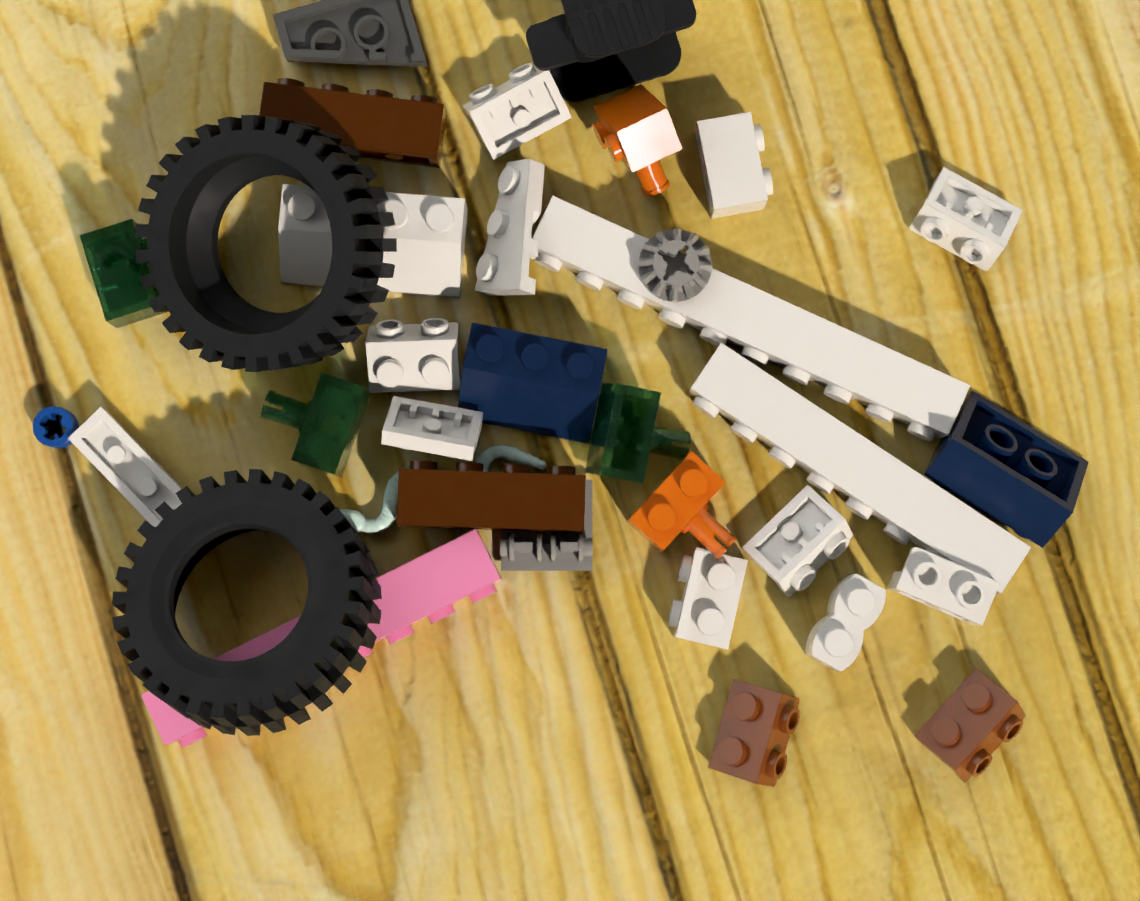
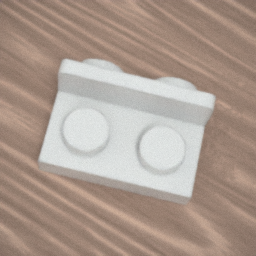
(516, 109)
(966, 219)
(432, 428)
(799, 541)
(945, 586)
(708, 598)

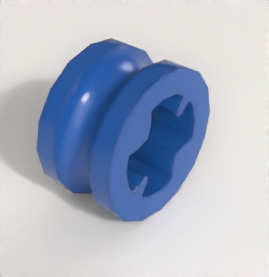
(43, 434)

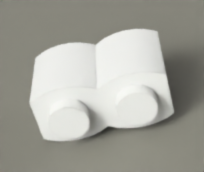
(850, 610)

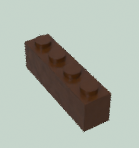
(370, 122)
(491, 499)

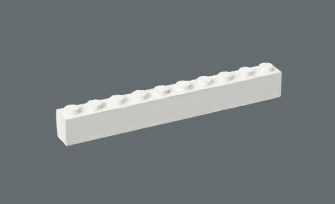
(757, 324)

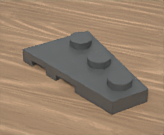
(351, 33)

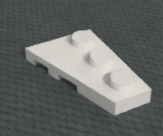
(510, 244)

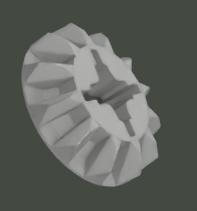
(680, 285)

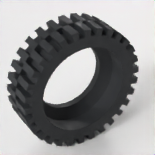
(185, 243)
(297, 668)

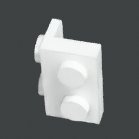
(413, 356)

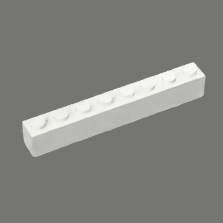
(853, 467)

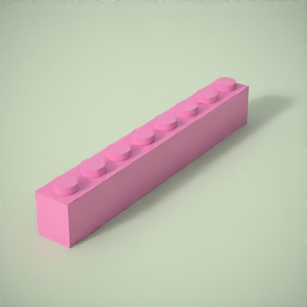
(408, 595)

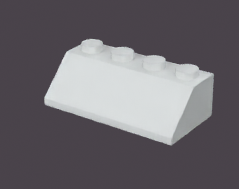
(427, 233)

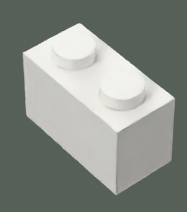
(732, 164)

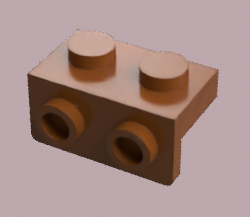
(972, 725)
(755, 733)

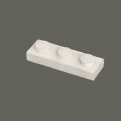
(126, 464)

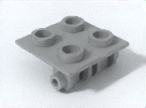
(550, 549)

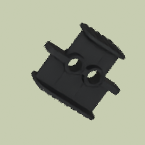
(609, 44)

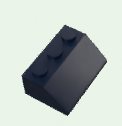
(532, 382)
(1008, 470)

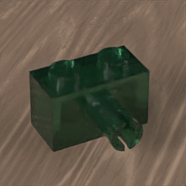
(116, 273)
(325, 423)
(627, 434)

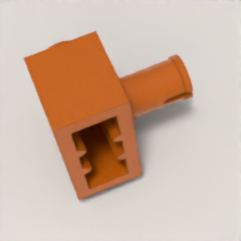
(639, 134)
(681, 507)

